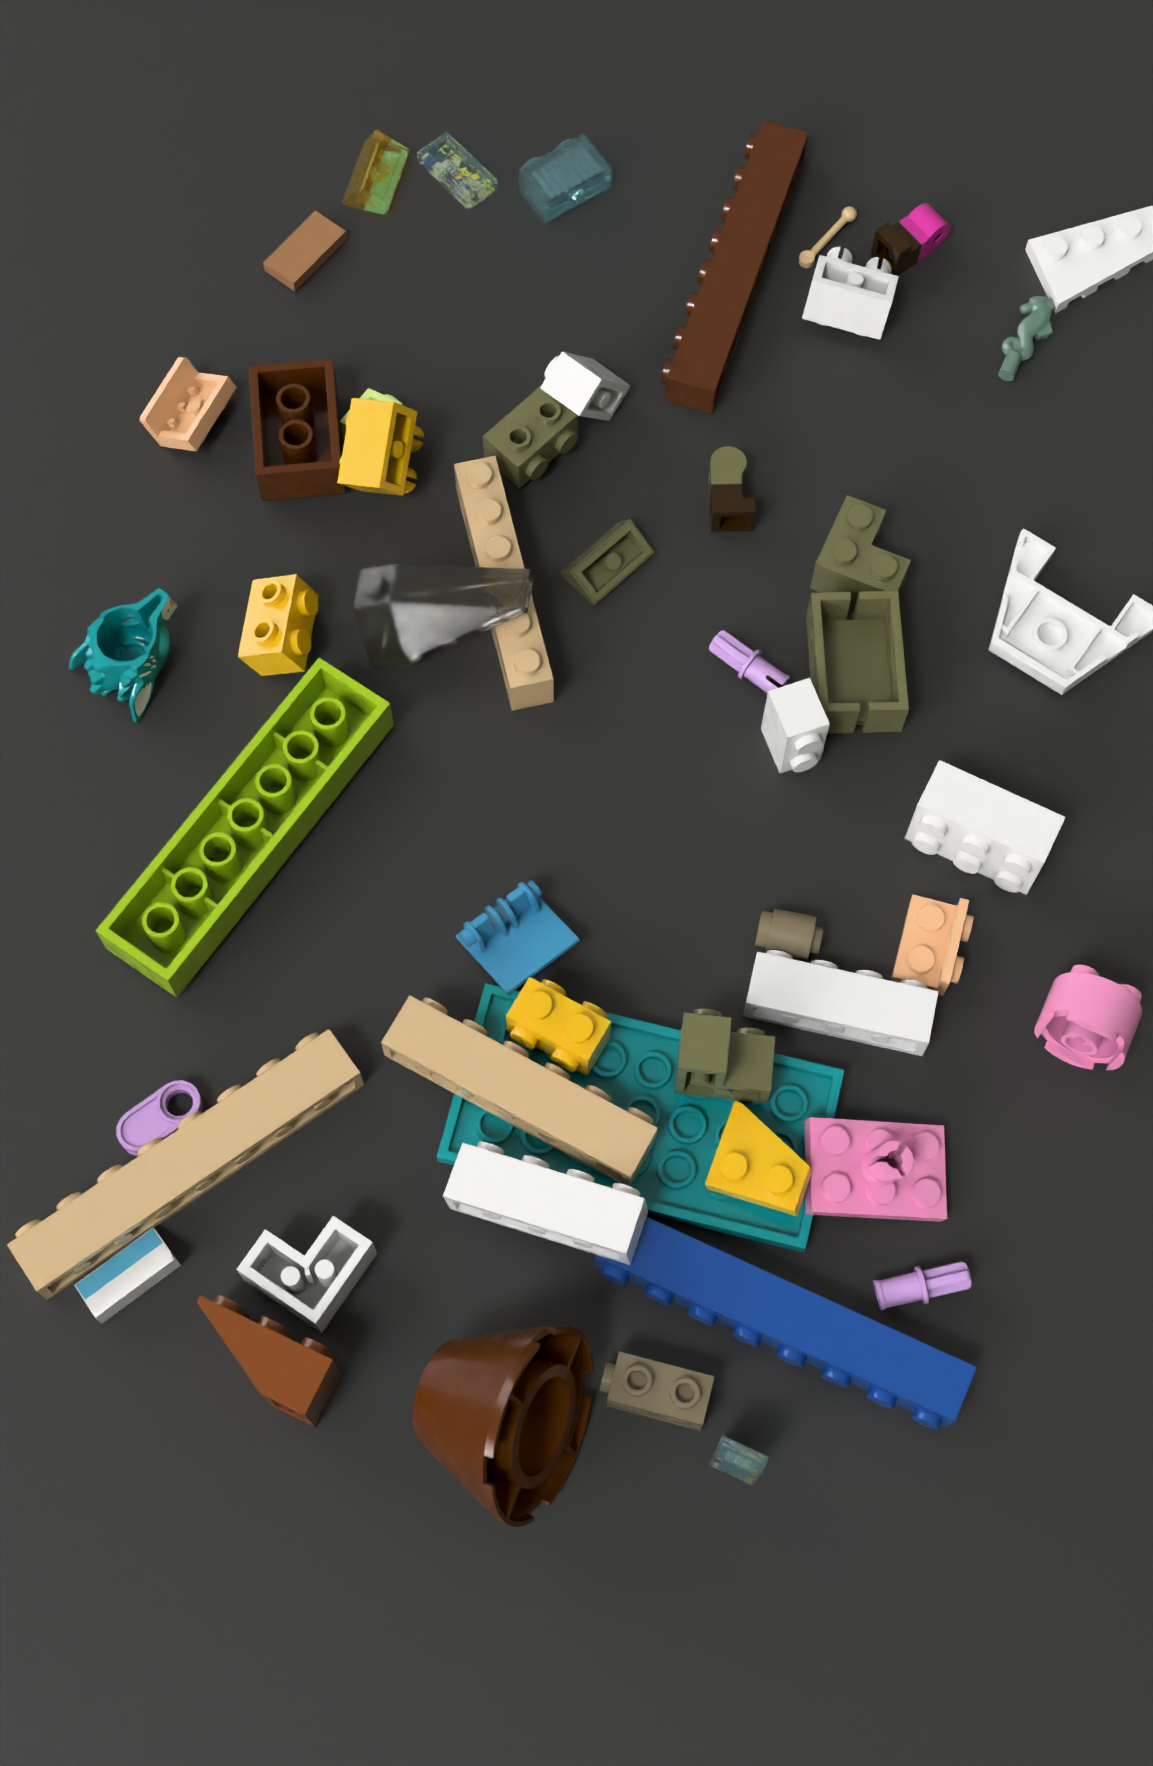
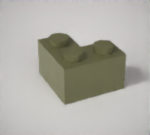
(851, 558)
(723, 1062)

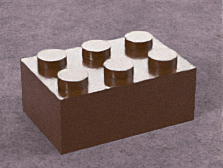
(296, 429)

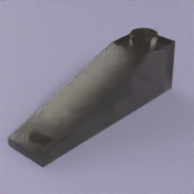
(427, 606)

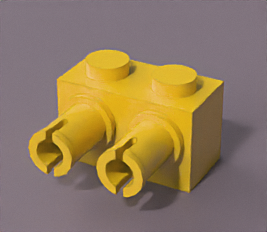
(379, 447)

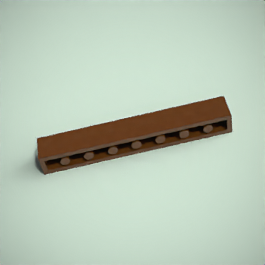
(735, 267)

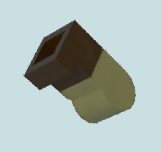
(726, 501)

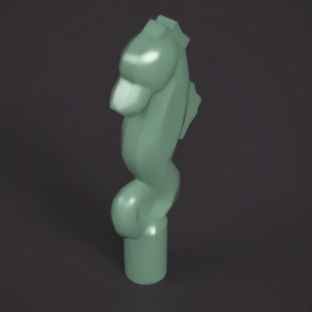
(1036, 326)

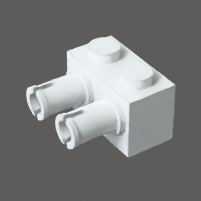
(851, 294)

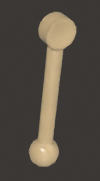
(807, 257)

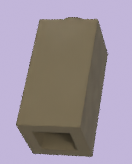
(657, 1390)

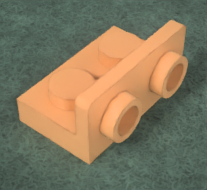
(932, 942)

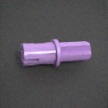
(747, 662)
(922, 1285)

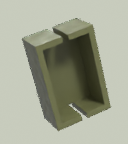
(858, 661)

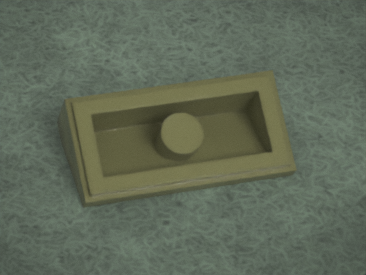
(608, 561)

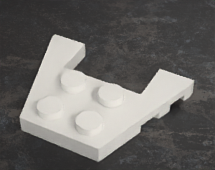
(1051, 635)

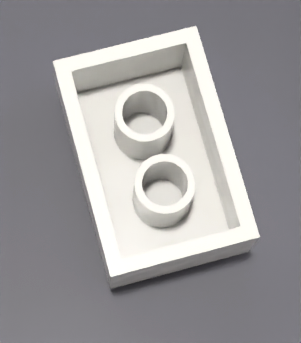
(983, 828)

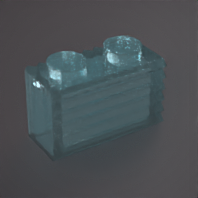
(564, 178)

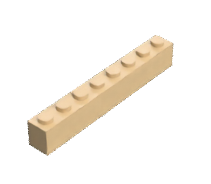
(184, 1164)

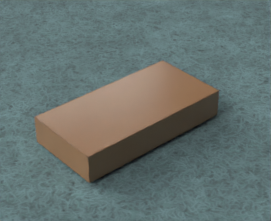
(305, 251)

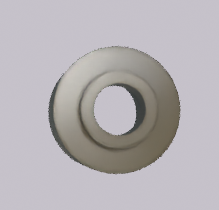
(789, 933)

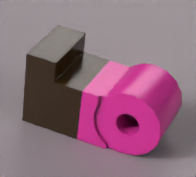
(910, 238)

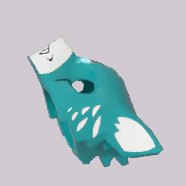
(128, 652)

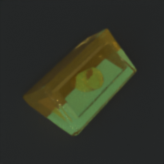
(376, 174)

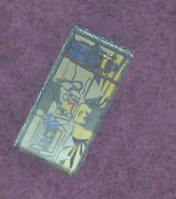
(457, 170)
(738, 1460)

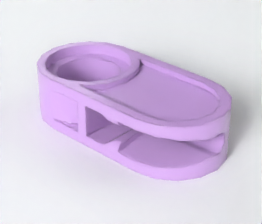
(151, 1117)

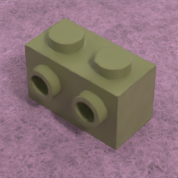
(531, 437)

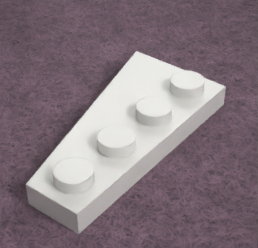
(1090, 254)

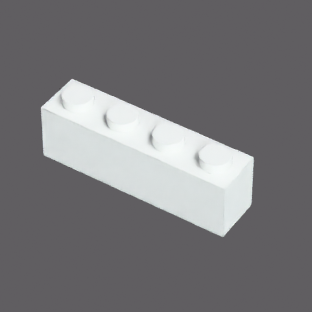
(841, 1002)
(547, 1202)

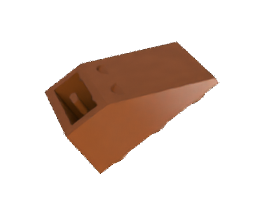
(286, 1373)

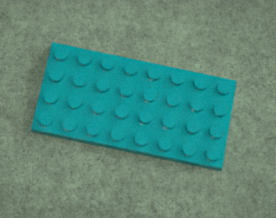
(641, 1073)

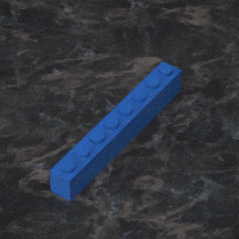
(795, 1323)

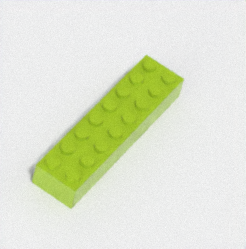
(246, 827)

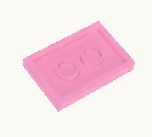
(875, 1169)

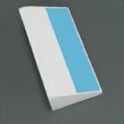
(127, 1275)

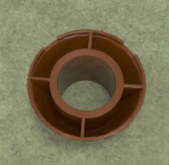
(507, 1414)

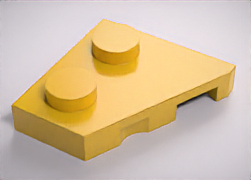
(757, 1165)

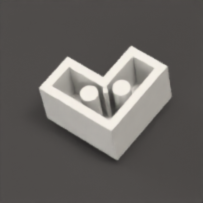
(313, 1283)

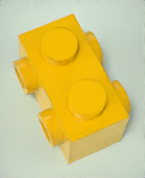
(278, 625)
(558, 1026)

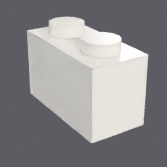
(584, 386)
(795, 726)

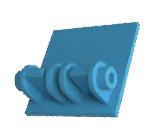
(517, 937)

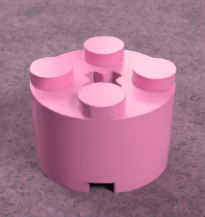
(1089, 1019)

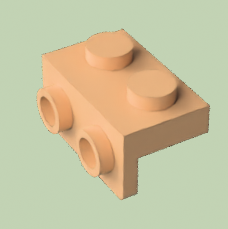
(186, 406)

